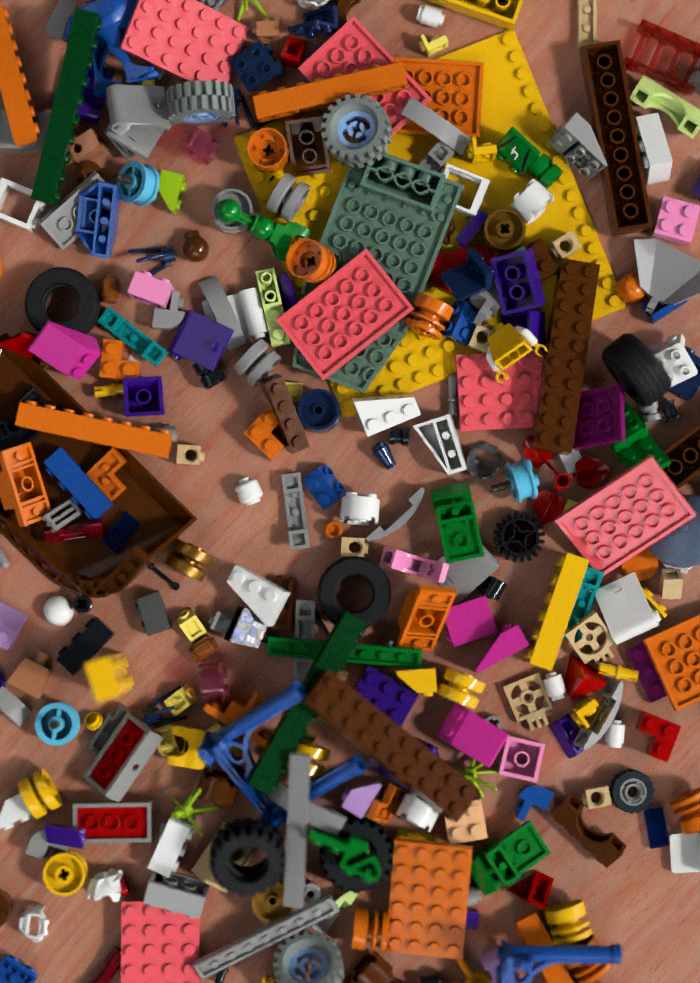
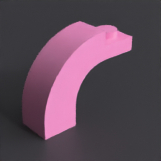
(414, 564)

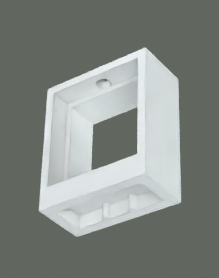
(482, 182)
(33, 219)

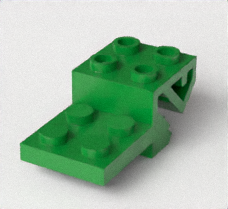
(637, 443)
(457, 523)
(508, 858)
(352, 859)

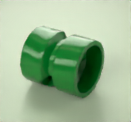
(544, 171)

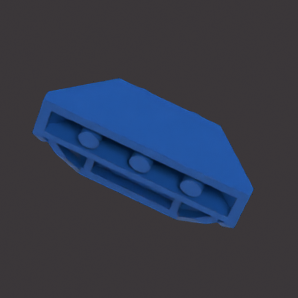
(99, 218)

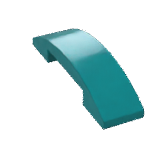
(132, 336)
(585, 598)

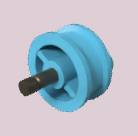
(138, 183)
(519, 480)
(57, 723)

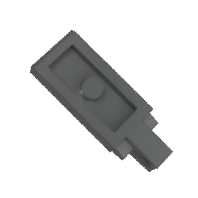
(107, 728)

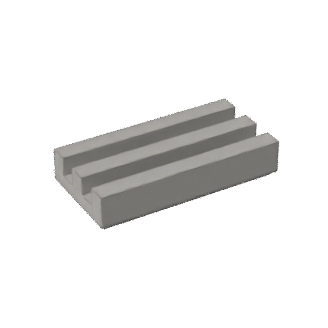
(51, 522)

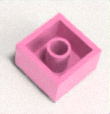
(675, 221)
(151, 290)
(520, 758)

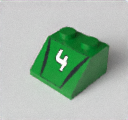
(516, 152)

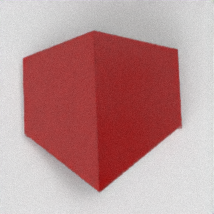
(19, 343)
(581, 678)
(534, 889)

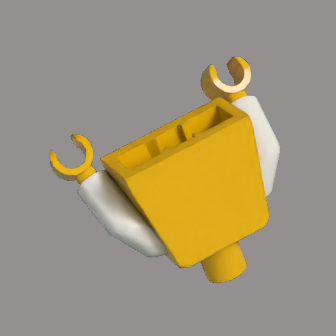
(508, 346)

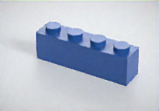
(78, 483)

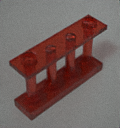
(664, 38)

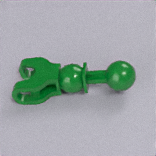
(262, 227)

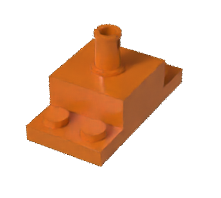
(22, 484)
(424, 616)
(236, 710)

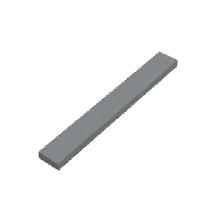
(297, 830)
(265, 936)

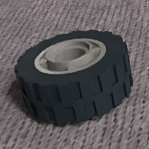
(642, 796)

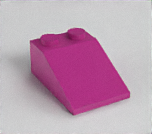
(65, 349)
(503, 645)
(472, 734)

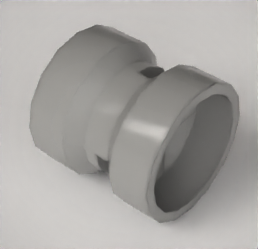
(650, 413)

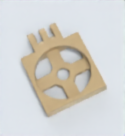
(599, 651)
(534, 715)

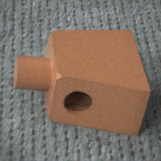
(87, 147)
(32, 675)

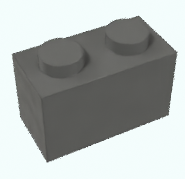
(153, 613)

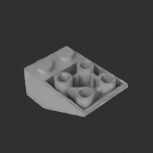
(579, 146)

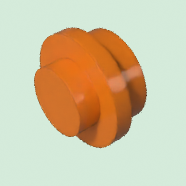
(333, 530)

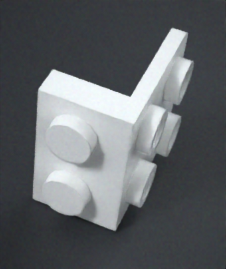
(675, 359)
(684, 852)

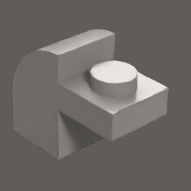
(487, 303)
(169, 319)
(39, 847)

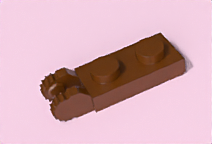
(285, 618)

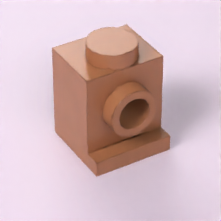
(267, 29)

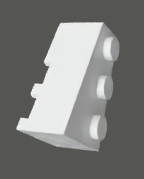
(653, 148)
(385, 411)
(444, 443)
(259, 594)
(171, 845)

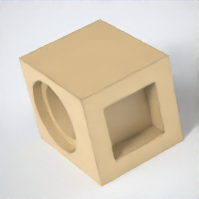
(571, 240)
(474, 344)
(182, 451)
(346, 541)
(671, 584)
(604, 800)

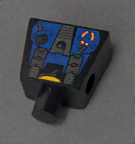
(246, 629)

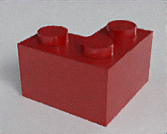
(663, 735)

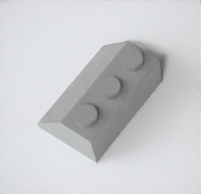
(177, 893)

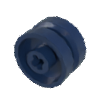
(321, 422)

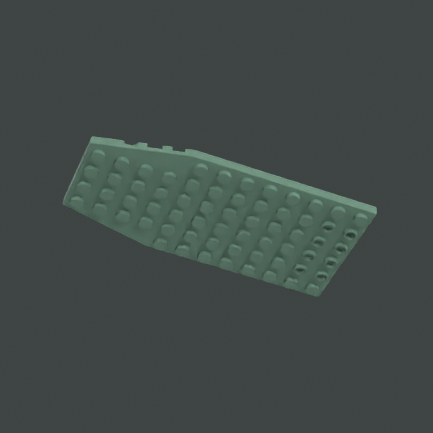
(401, 220)

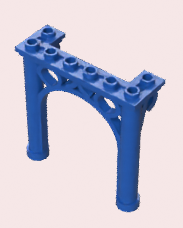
(217, 747)
(523, 956)

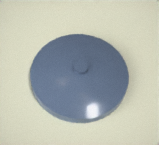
(682, 545)

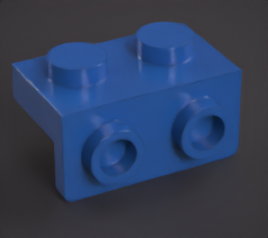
(461, 322)
(324, 486)
(13, 972)

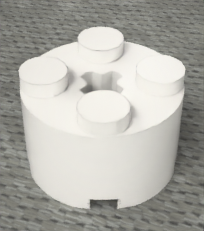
(532, 201)
(359, 509)
(417, 812)

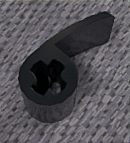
(492, 587)

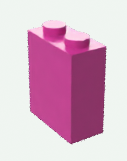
(469, 621)

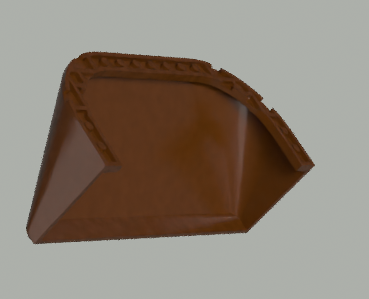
(86, 563)

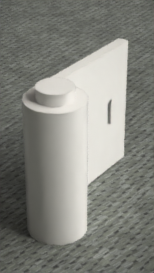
(248, 312)
(627, 610)

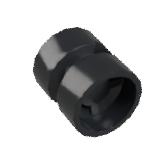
(209, 378)

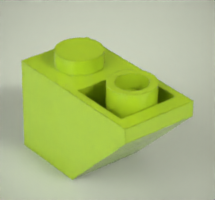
(171, 188)

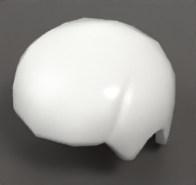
(58, 610)

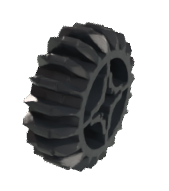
(515, 528)

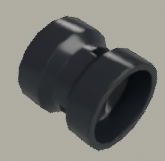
(394, 435)

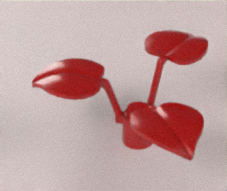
(549, 504)

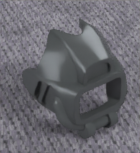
(480, 469)

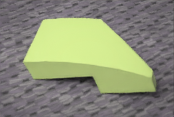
(345, 900)

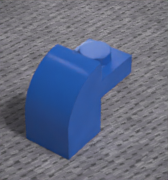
(534, 795)

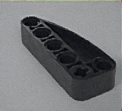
(22, 435)

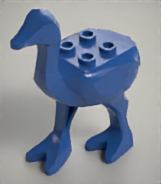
(115, 19)

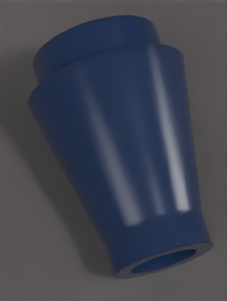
(383, 454)

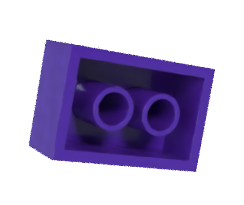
(517, 281)
(386, 694)

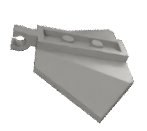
(665, 273)

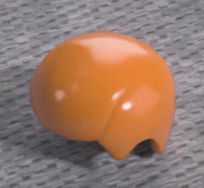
(629, 289)

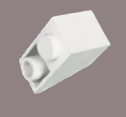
(12, 811)

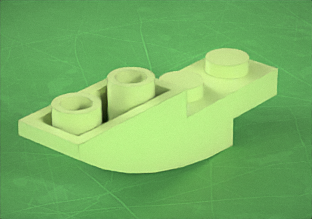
(272, 306)

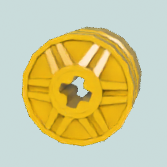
(569, 926)

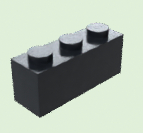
(85, 645)

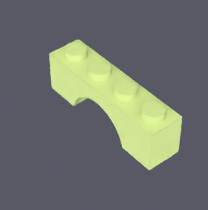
(652, 95)

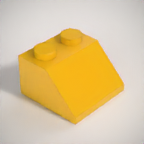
(420, 680)

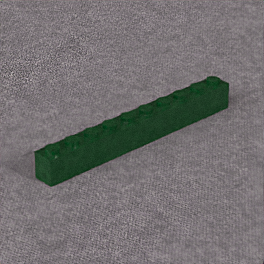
(66, 106)
(297, 717)

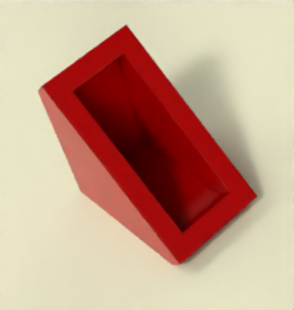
(293, 52)

